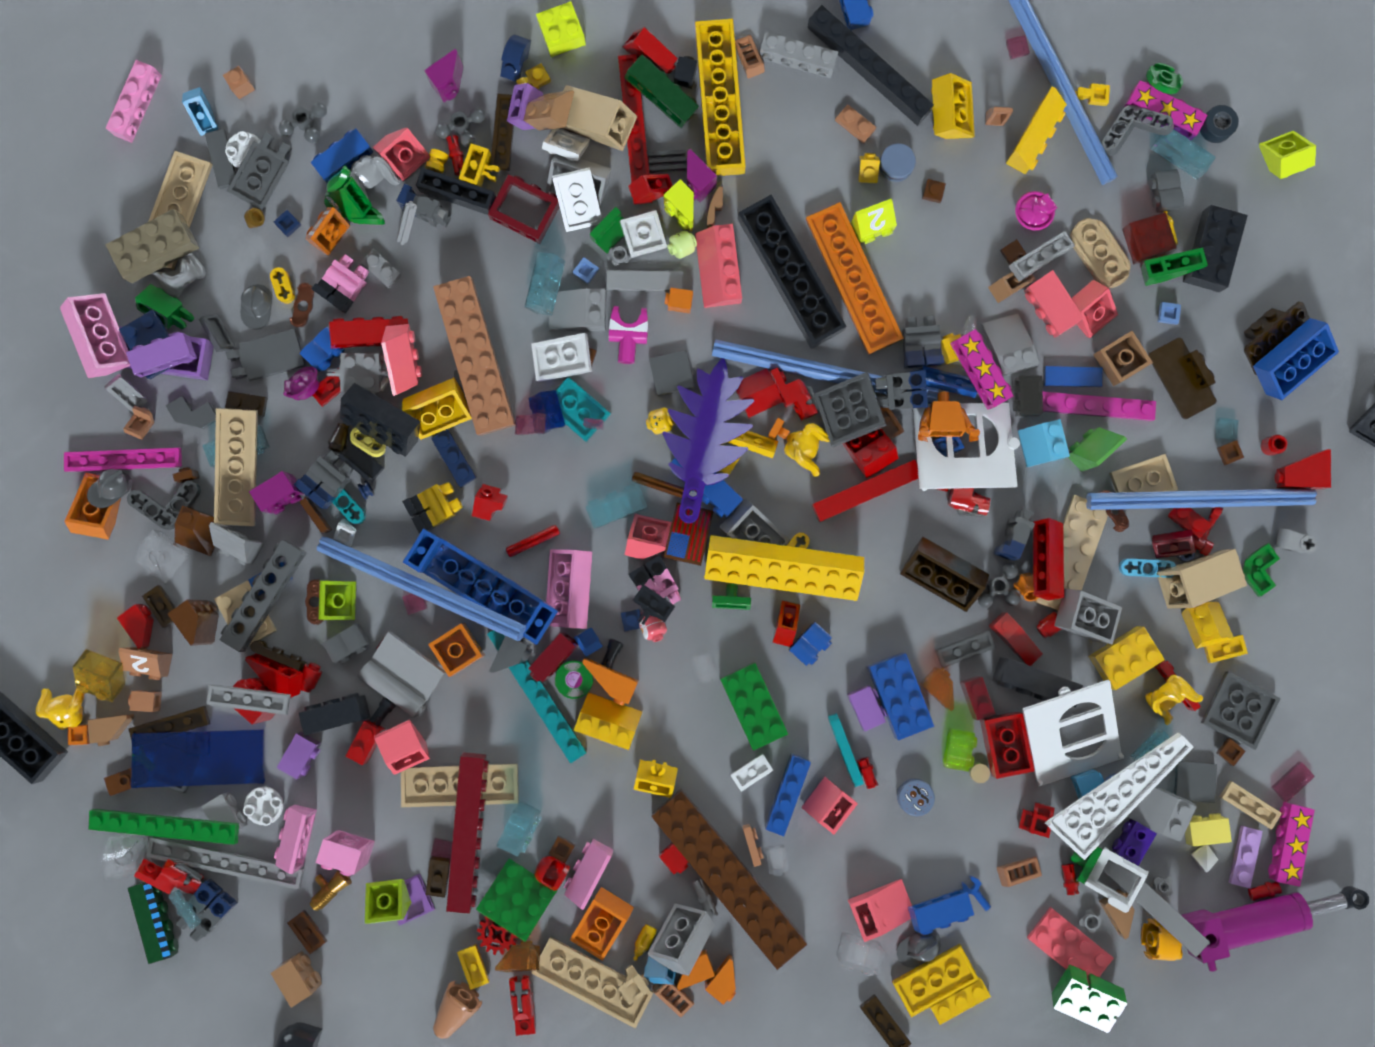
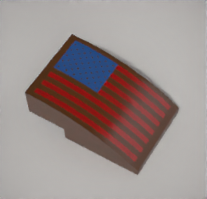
(688, 540)

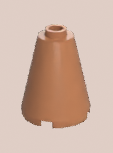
(455, 1009)

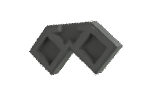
(183, 414)

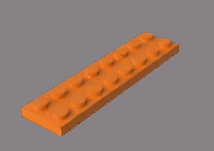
(854, 278)

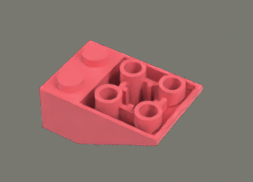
(880, 909)

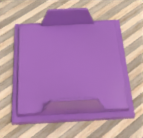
(420, 901)

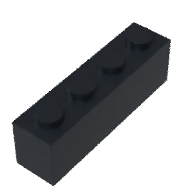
(455, 191)

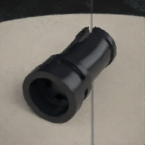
(614, 647)
(384, 708)

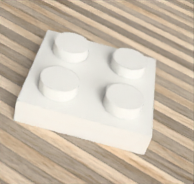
(565, 144)
(643, 234)

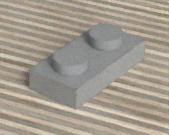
(381, 268)

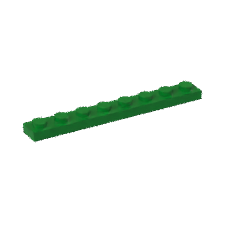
(163, 826)

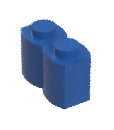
(319, 351)
(810, 644)

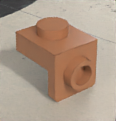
(139, 423)

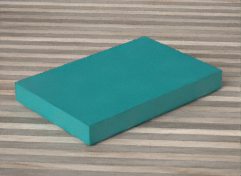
(577, 405)

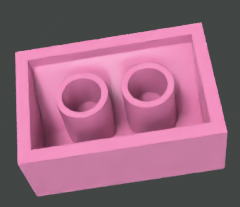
(294, 838)
(587, 873)

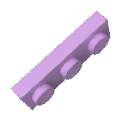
(1245, 856)

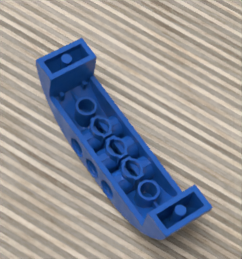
(479, 583)

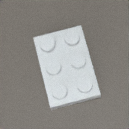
(577, 199)
(561, 357)

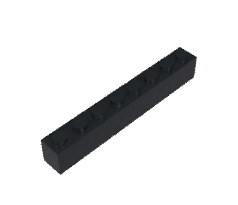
(870, 65)

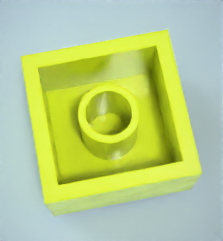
(561, 29)

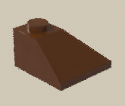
(193, 530)

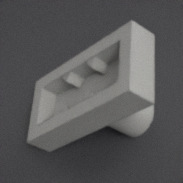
(125, 392)

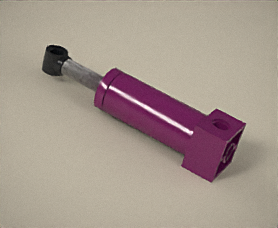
(1264, 921)

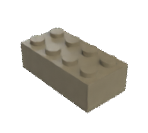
(152, 246)

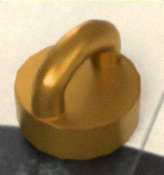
(254, 218)

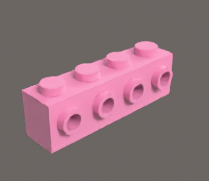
(133, 101)

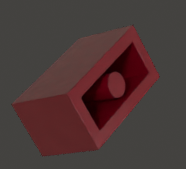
(977, 698)

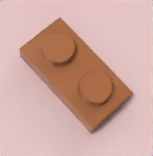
(855, 124)
(751, 836)

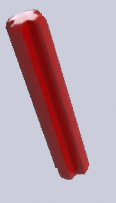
(532, 541)

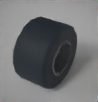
(1224, 118)

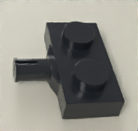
(652, 604)

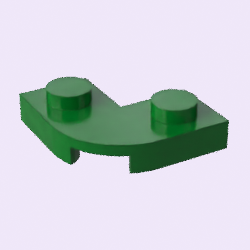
(1255, 567)

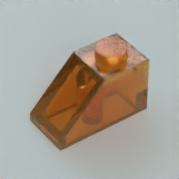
(940, 687)
(520, 958)

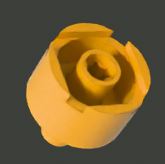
(1159, 942)

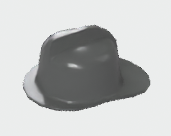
(256, 306)
(109, 488)
(918, 949)

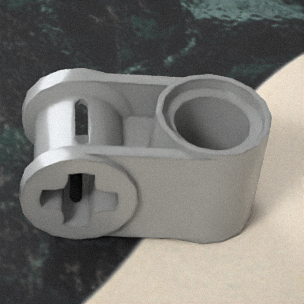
(1293, 541)

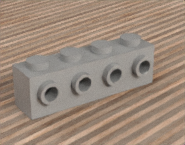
(798, 55)

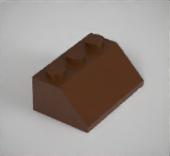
(196, 621)

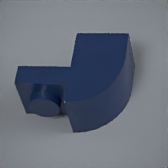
(513, 56)

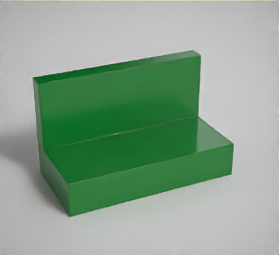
(608, 231)

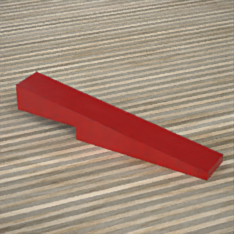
(866, 491)

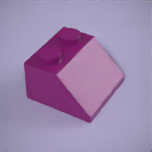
(446, 75)
(699, 177)

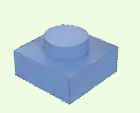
(585, 270)
(1169, 313)

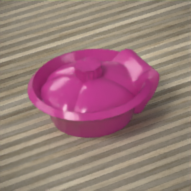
(1035, 210)

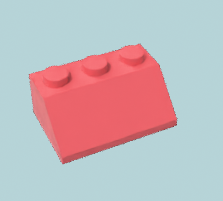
(1053, 304)
(401, 358)

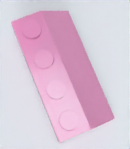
(95, 334)
(569, 587)

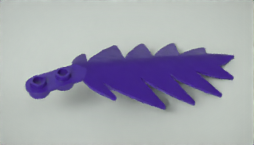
(707, 432)

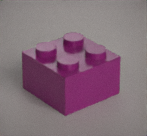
(276, 493)

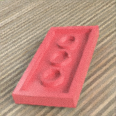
(1068, 944)

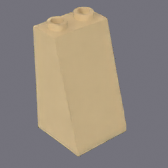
(600, 118)
(1202, 579)

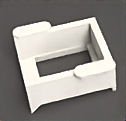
(1116, 899)

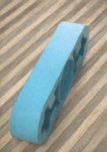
(1134, 562)

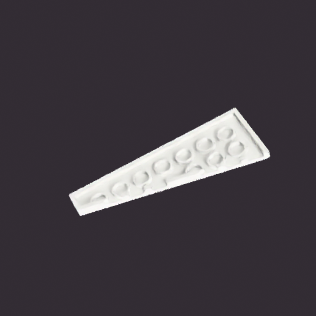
(1105, 807)

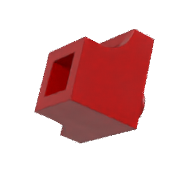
(488, 501)
(1035, 820)

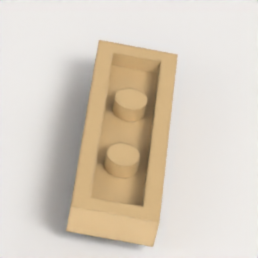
(1250, 805)

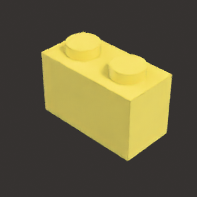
(1208, 830)

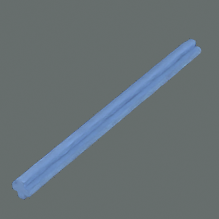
(1059, 80)
(797, 365)
(1200, 499)
(422, 588)

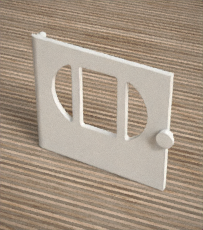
(980, 472)
(1044, 737)

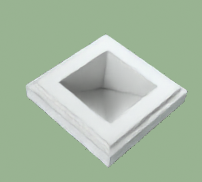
(345, 532)
(1204, 858)

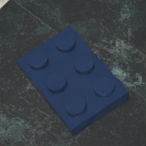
(143, 331)

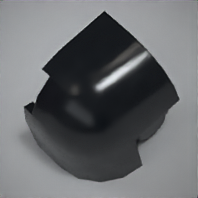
(299, 1036)

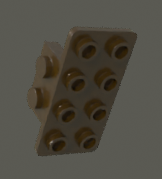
(1272, 330)
(1184, 377)

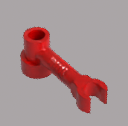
(1204, 545)

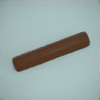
(657, 484)

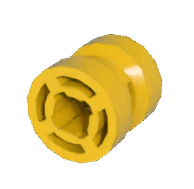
(437, 161)

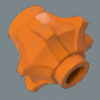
(1025, 586)

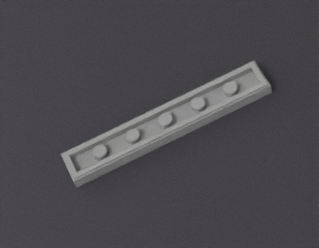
(1158, 909)

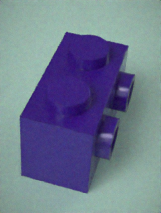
(1133, 842)

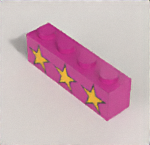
(1185, 118)
(982, 369)
(1291, 844)

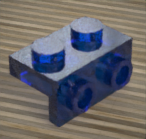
(548, 403)

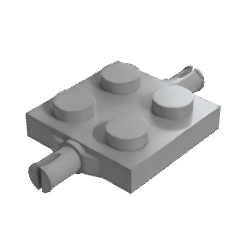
(361, 369)

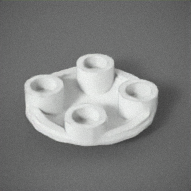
(238, 147)
(263, 805)

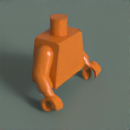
(946, 419)

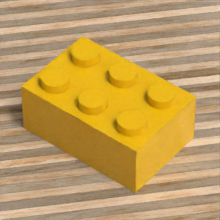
(1127, 657)

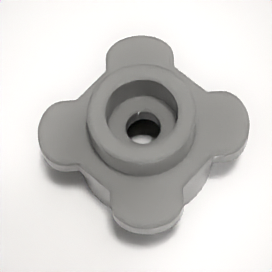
(619, 250)
(1157, 885)
(1096, 920)

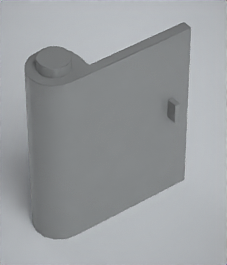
(402, 675)

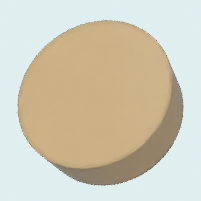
(979, 773)

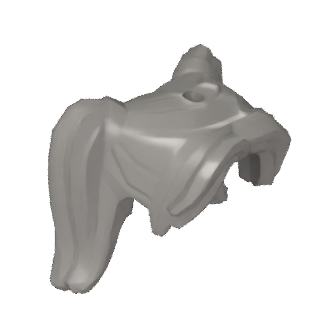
(371, 171)
(179, 278)

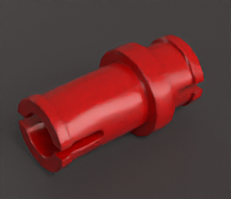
(867, 772)
(1070, 883)
(1268, 889)

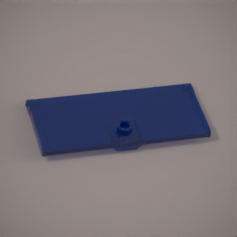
(197, 758)

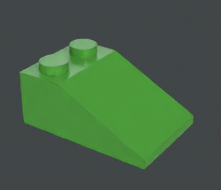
(1094, 448)

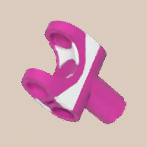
(628, 334)

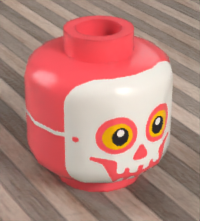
(653, 629)

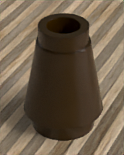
(338, 439)

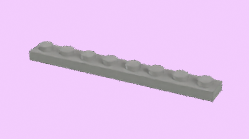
(222, 862)

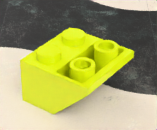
(680, 204)

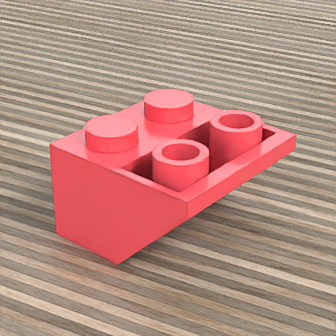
(402, 747)
(829, 805)

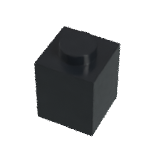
(685, 71)

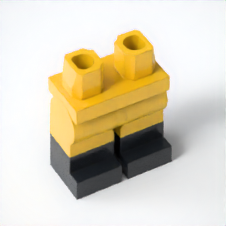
(436, 505)

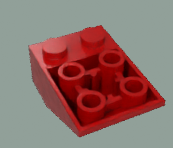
(872, 452)

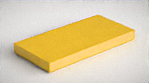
(935, 980)

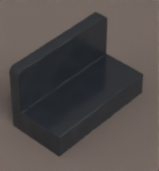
(362, 463)

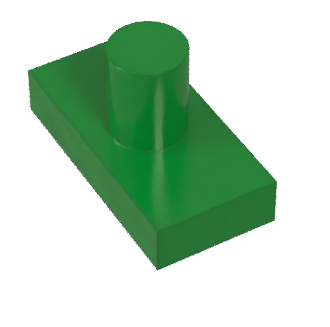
(731, 600)
(1087, 864)

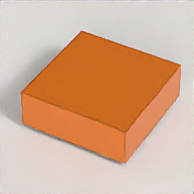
(78, 735)

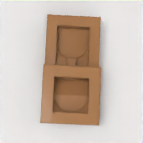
(715, 205)

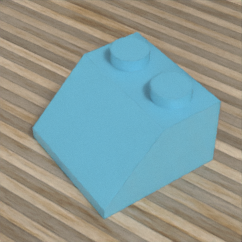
(1043, 443)

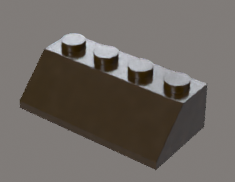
(945, 574)

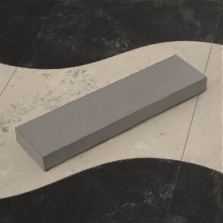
(1041, 256)
(643, 280)
(248, 699)

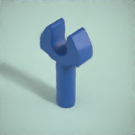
(975, 891)

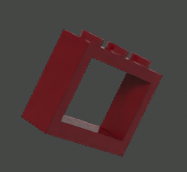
(516, 226)
(553, 657)

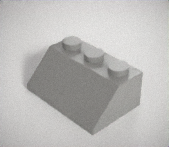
(599, 173)
(682, 938)

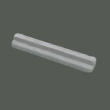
(406, 222)

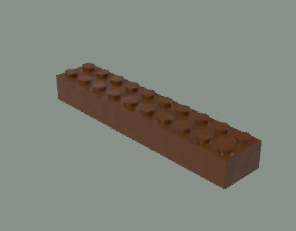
(729, 879)

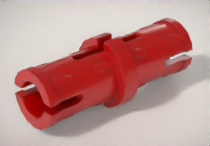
(455, 154)

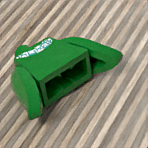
(350, 200)

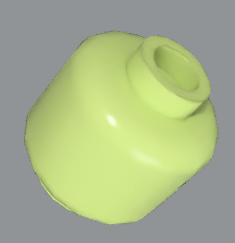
(682, 244)

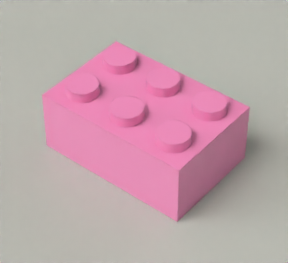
(344, 852)

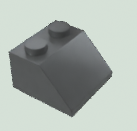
(511, 654)

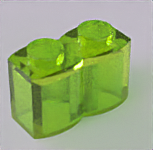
(959, 749)

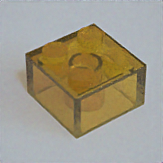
(98, 675)

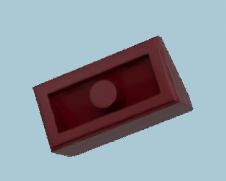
(1173, 544)

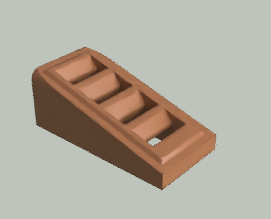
(755, 66)
(998, 116)
(1007, 874)
(662, 990)

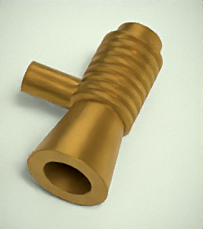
(328, 890)

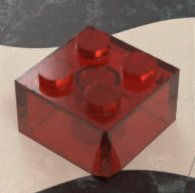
(1149, 238)

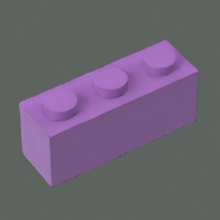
(161, 354)

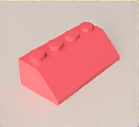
(718, 266)

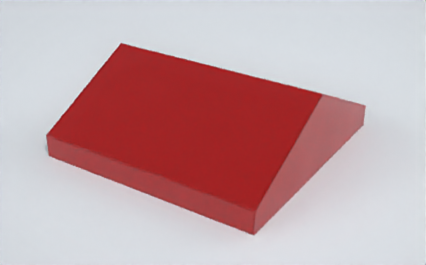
(762, 390)

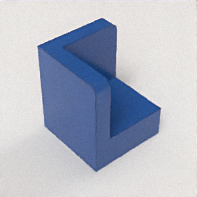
(588, 642)

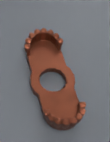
(306, 294)
(1120, 520)
(313, 589)

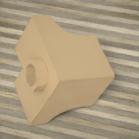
(633, 986)

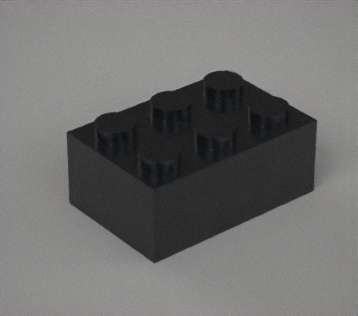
(334, 713)

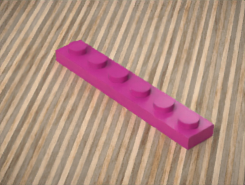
(1099, 406)
(122, 459)

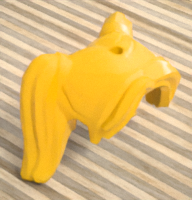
(803, 446)
(1169, 695)
(61, 710)

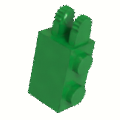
(166, 307)

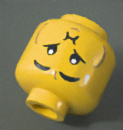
(659, 421)

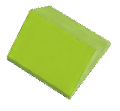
(337, 600)
(386, 901)

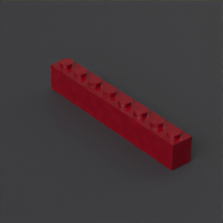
(466, 832)

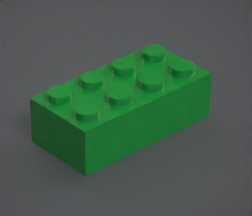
(754, 706)

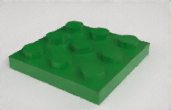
(516, 900)

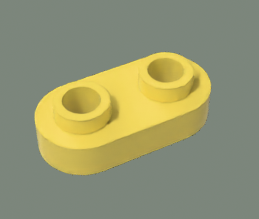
(367, 443)

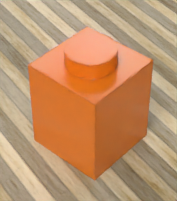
(679, 300)

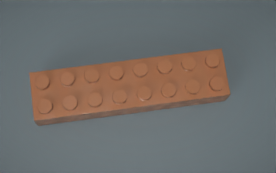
(474, 355)

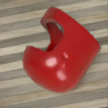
(551, 872)

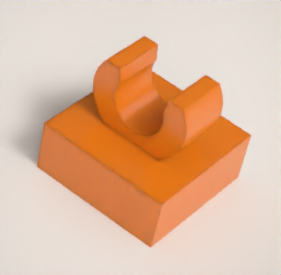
(777, 429)

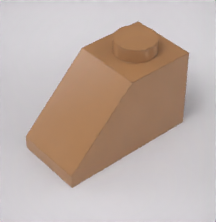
(1008, 286)
(108, 728)
(1120, 920)

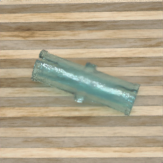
(184, 909)

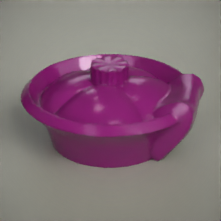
(302, 384)

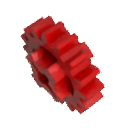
(492, 937)

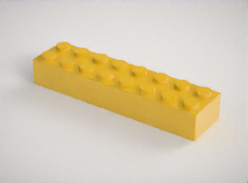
(720, 97)
(784, 568)

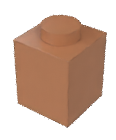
(238, 82)
(145, 700)

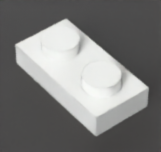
(751, 772)

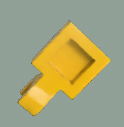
(535, 76)
(1096, 94)

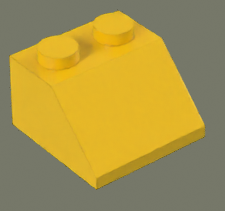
(1207, 624)

